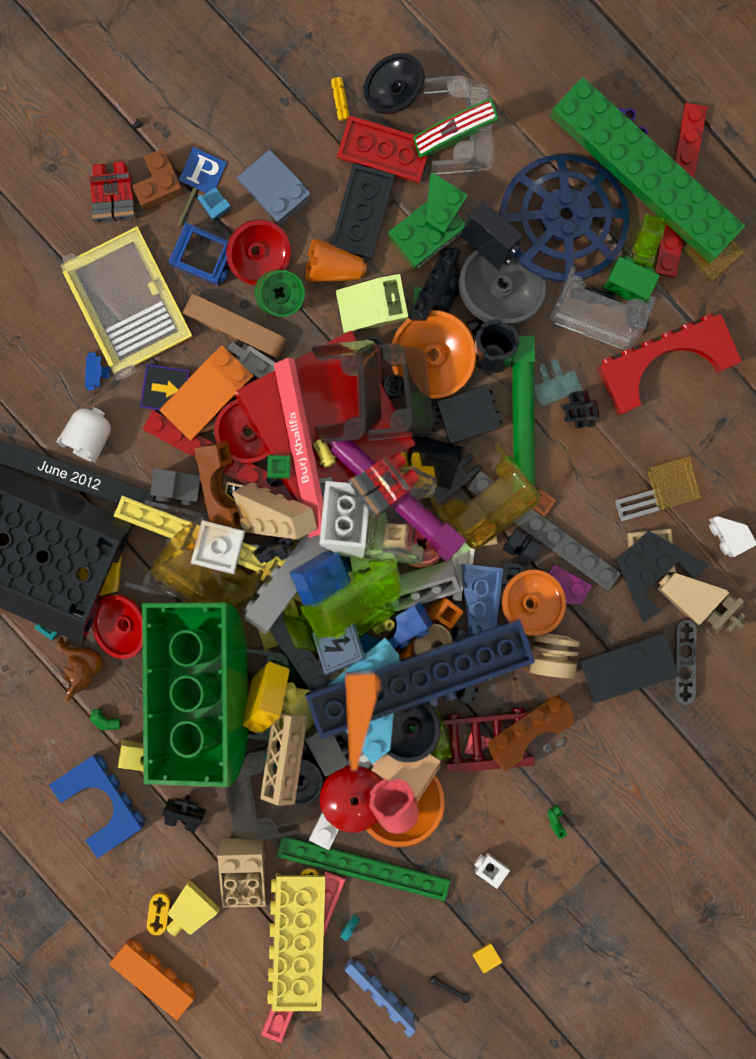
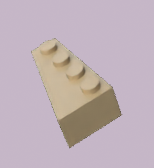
(272, 514)

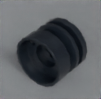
(311, 782)

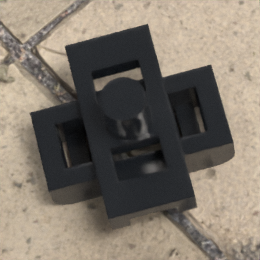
(581, 407)

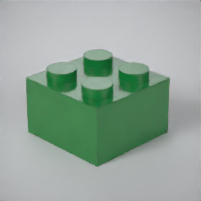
(630, 280)

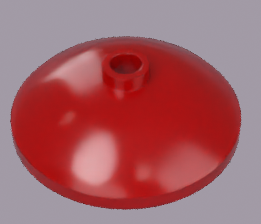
(272, 251)
(231, 427)
(118, 626)
(336, 797)

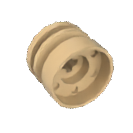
(555, 656)

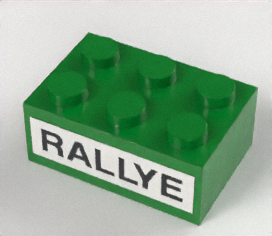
(419, 240)

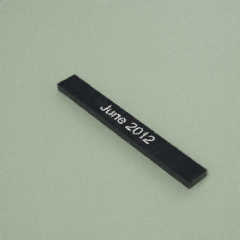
(70, 475)

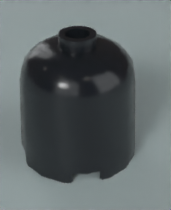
(496, 346)

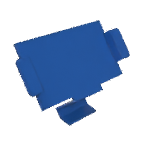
(94, 371)

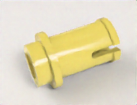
(324, 454)

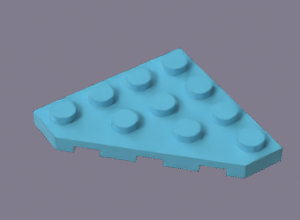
(380, 730)

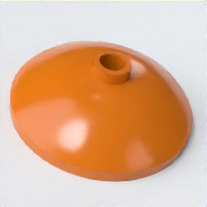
(546, 600)

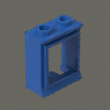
(219, 274)

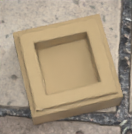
(396, 535)

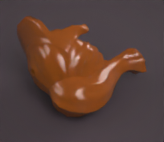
(82, 667)

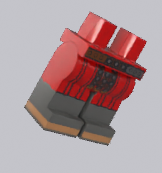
(112, 186)
(388, 480)

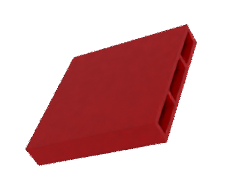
(327, 399)

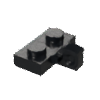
(273, 547)

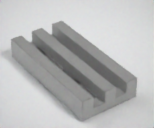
(620, 510)

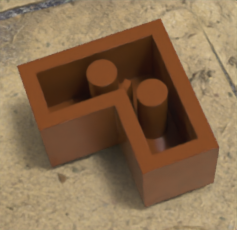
(161, 186)

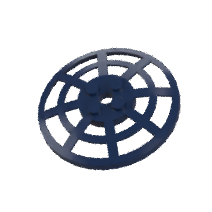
(562, 229)

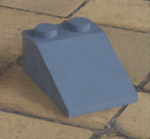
(275, 188)

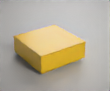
(487, 957)

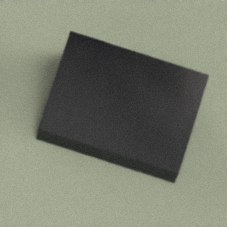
(441, 455)

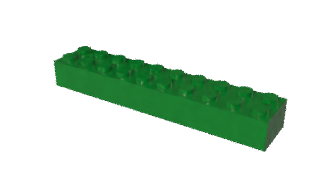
(646, 170)

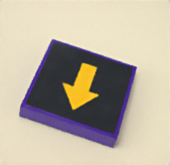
(160, 385)

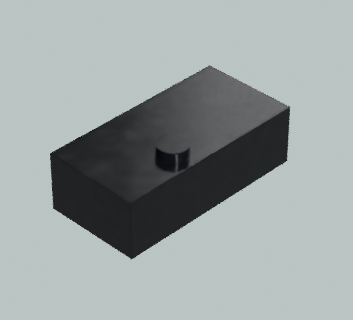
(629, 667)

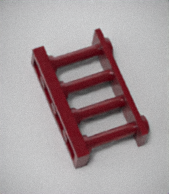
(479, 761)

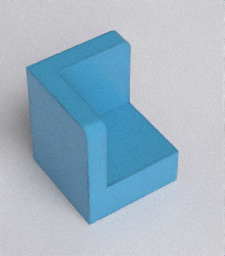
(214, 203)

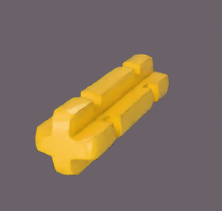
(340, 98)

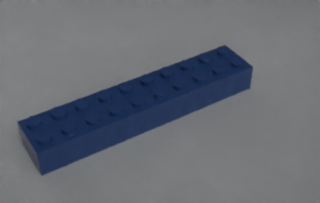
(428, 675)

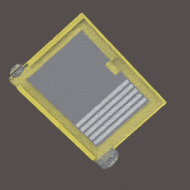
(125, 301)

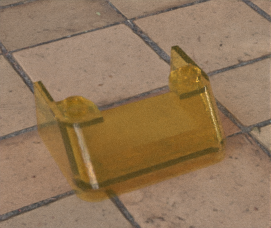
(494, 507)
(199, 582)

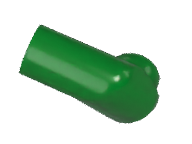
(102, 723)
(555, 824)

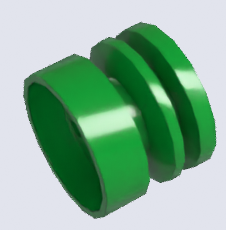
(291, 289)

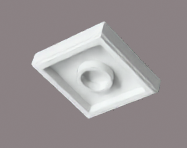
(218, 547)

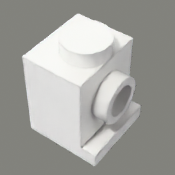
(496, 875)

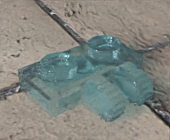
(558, 387)

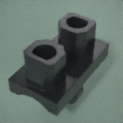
(184, 811)

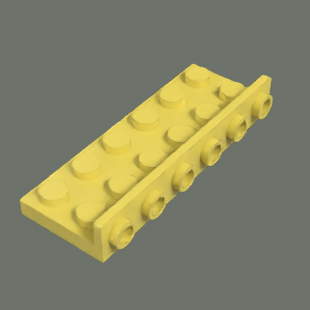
(297, 942)

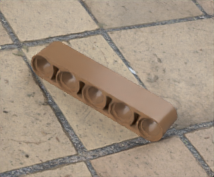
(234, 326)

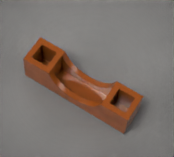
(212, 462)
(510, 745)

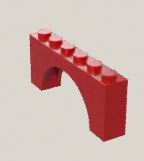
(706, 339)

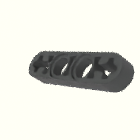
(689, 662)

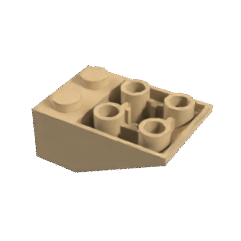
(242, 872)

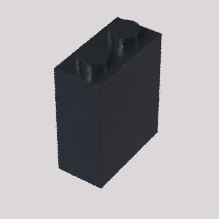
(491, 236)
(469, 415)

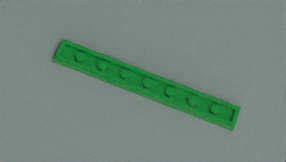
(364, 868)

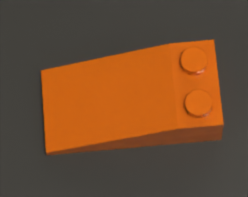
(206, 393)
(360, 701)

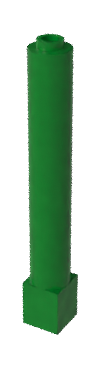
(524, 406)

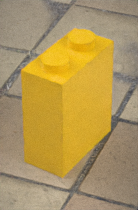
(265, 697)

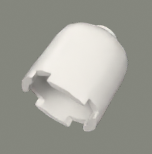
(86, 433)

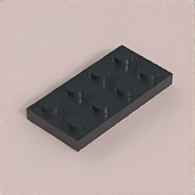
(362, 210)

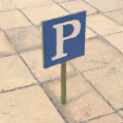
(202, 173)

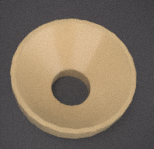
(436, 634)

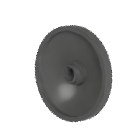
(505, 294)

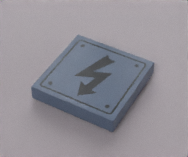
(340, 652)

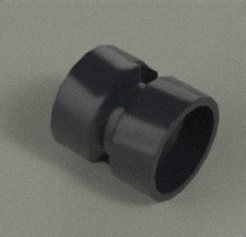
(522, 546)

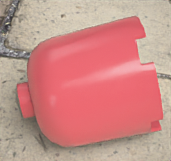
(394, 805)

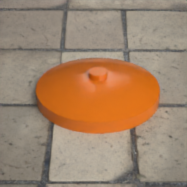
(447, 349)
(431, 811)

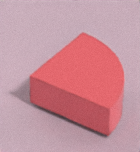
(469, 747)

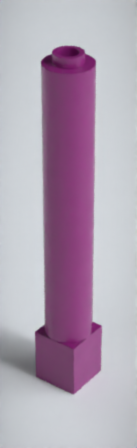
(441, 536)

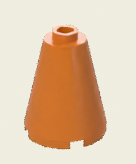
(332, 263)

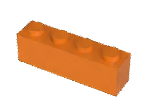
(153, 979)

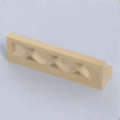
(287, 759)

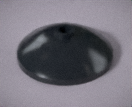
(394, 83)
(416, 745)

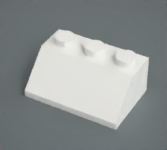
(343, 520)

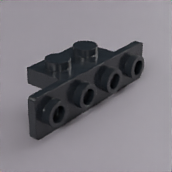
(439, 288)

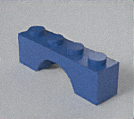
(410, 623)

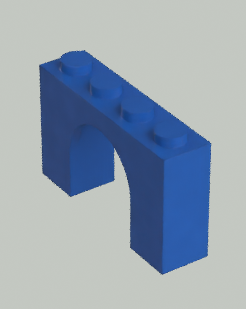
(95, 774)

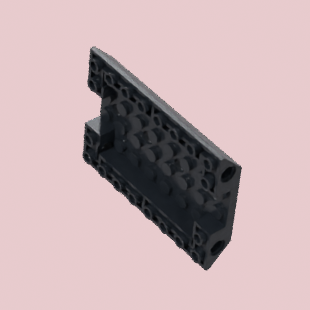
(74, 538)

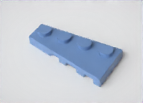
(482, 596)
(381, 996)

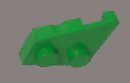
(443, 203)

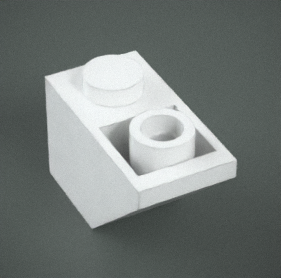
(734, 536)

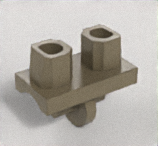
(733, 607)

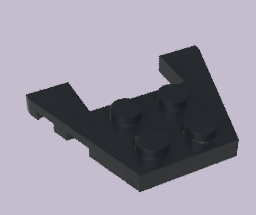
(647, 562)

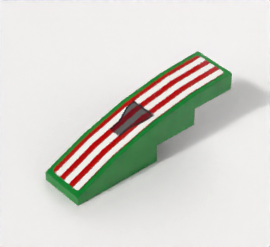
(456, 127)

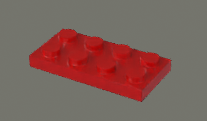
(381, 149)

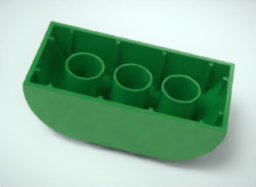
(193, 693)

